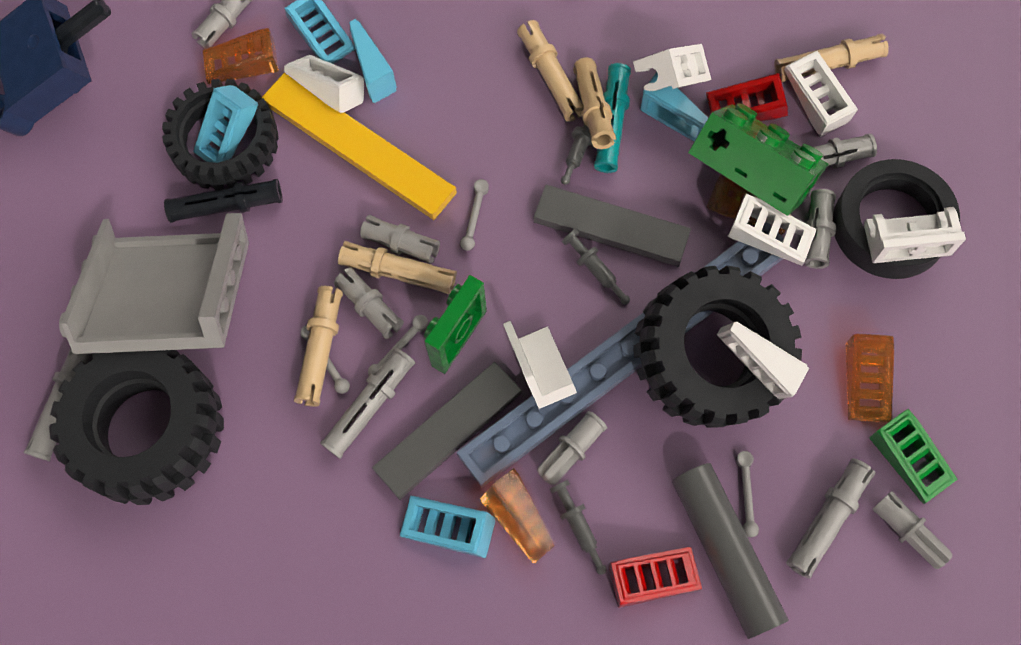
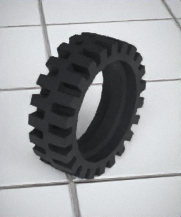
(227, 171)

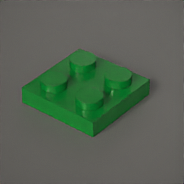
(450, 333)

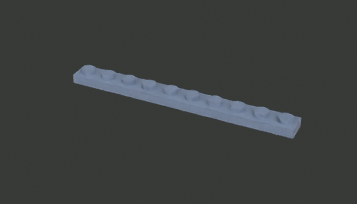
(592, 378)

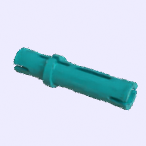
(617, 82)

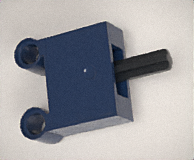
(42, 59)

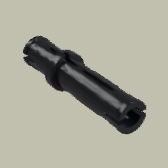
(239, 197)

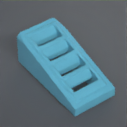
(300, 9)
(375, 69)
(237, 107)
(673, 110)
(481, 534)

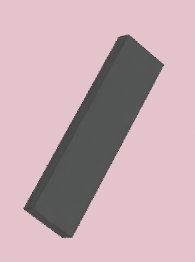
(612, 225)
(447, 430)

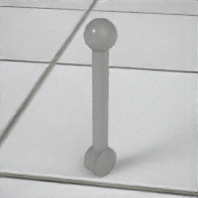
(481, 188)
(419, 325)
(341, 385)
(744, 461)

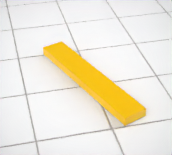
(360, 147)

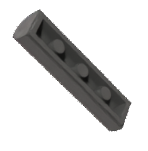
(729, 551)

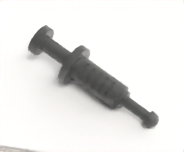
(582, 140)
(595, 265)
(578, 524)

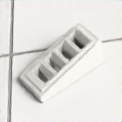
(328, 82)
(809, 99)
(756, 238)
(770, 364)

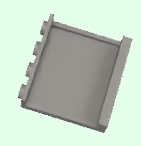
(156, 291)

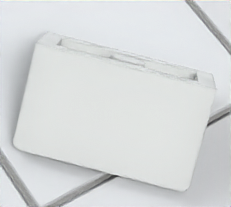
(541, 365)

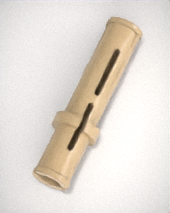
(845, 54)
(544, 58)
(596, 112)
(389, 265)
(322, 329)

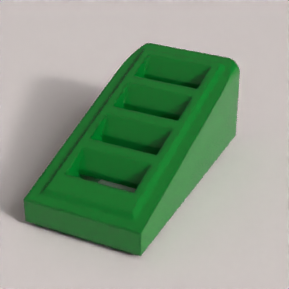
(925, 448)

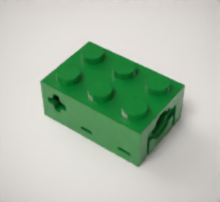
(759, 157)

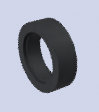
(890, 174)

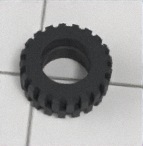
(664, 352)
(96, 395)

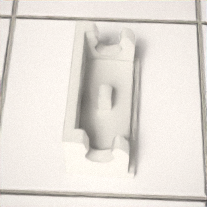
(676, 67)
(914, 236)

